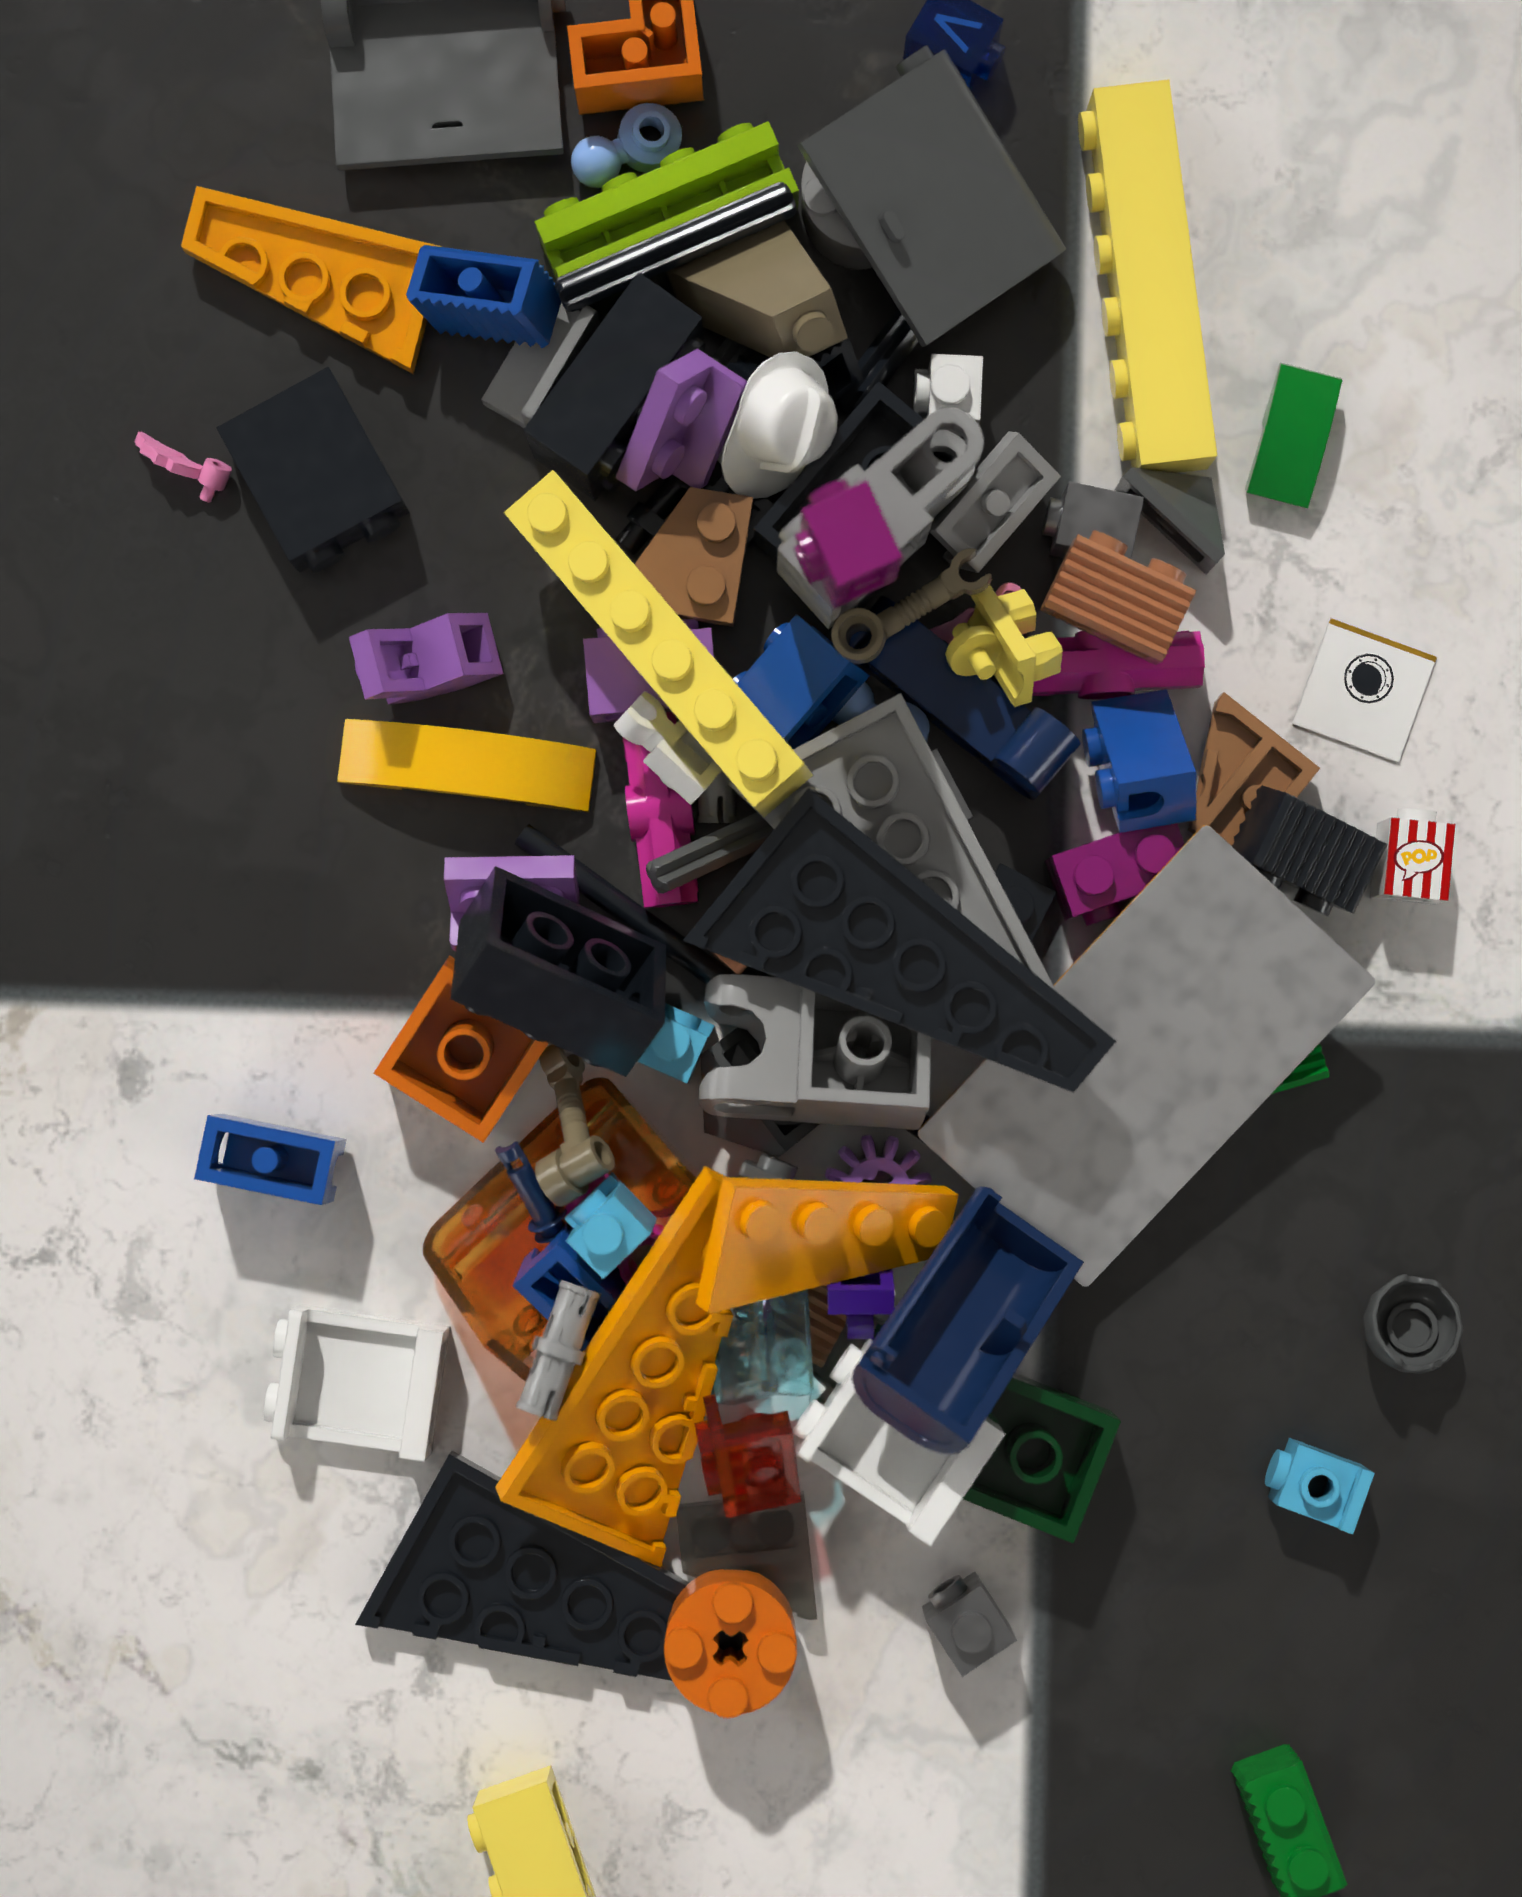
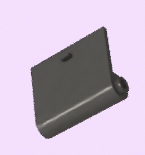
(439, 64)
(932, 196)

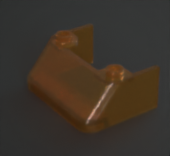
(486, 1232)

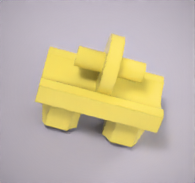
(995, 645)

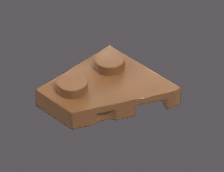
(700, 555)
(1237, 761)

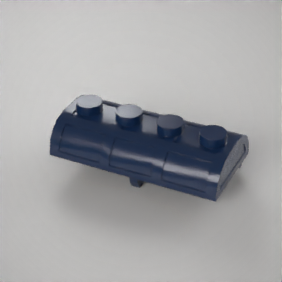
(964, 1325)

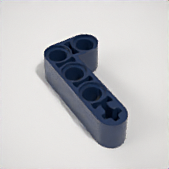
(975, 713)

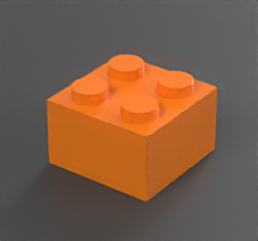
(458, 1060)

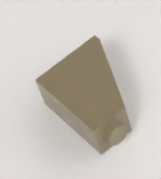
(762, 294)

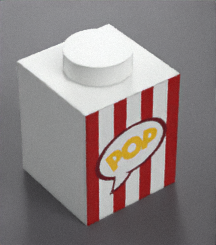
(1416, 858)

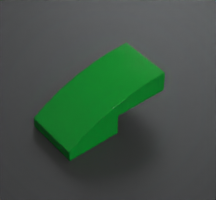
(1294, 435)

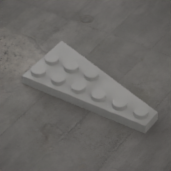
(894, 792)

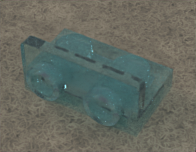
(766, 1351)

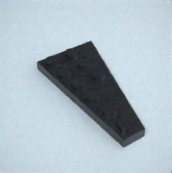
(865, 931)
(522, 1583)

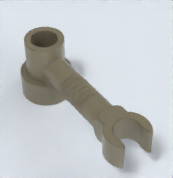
(895, 618)
(581, 1158)

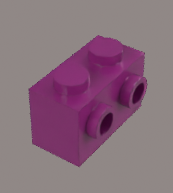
(846, 542)
(1110, 870)

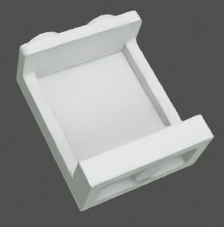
(357, 1380)
(883, 1463)

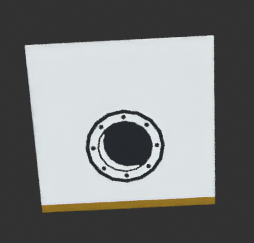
(1364, 690)

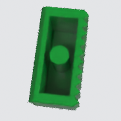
(1288, 1823)

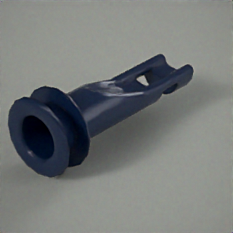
(546, 1217)

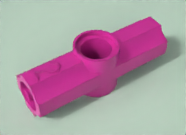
(1105, 671)
(657, 823)

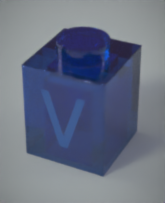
(965, 32)

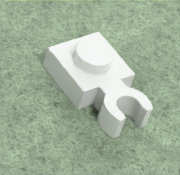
(672, 748)

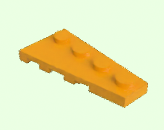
(316, 266)
(810, 1234)

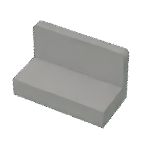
(533, 372)
(994, 501)

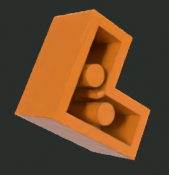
(637, 58)

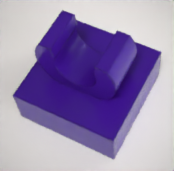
(860, 1300)

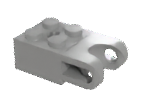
(909, 490)
(808, 1059)

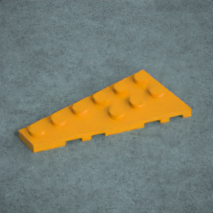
(633, 1403)

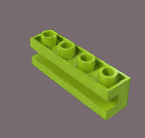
(677, 192)

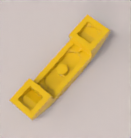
(467, 763)

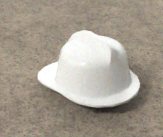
(779, 426)

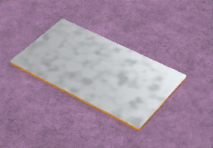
(1211, 1008)

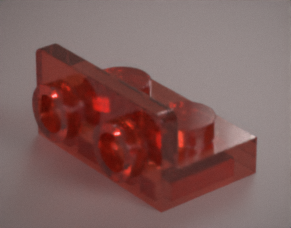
(748, 1460)

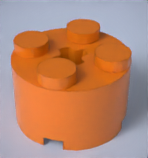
(729, 1679)

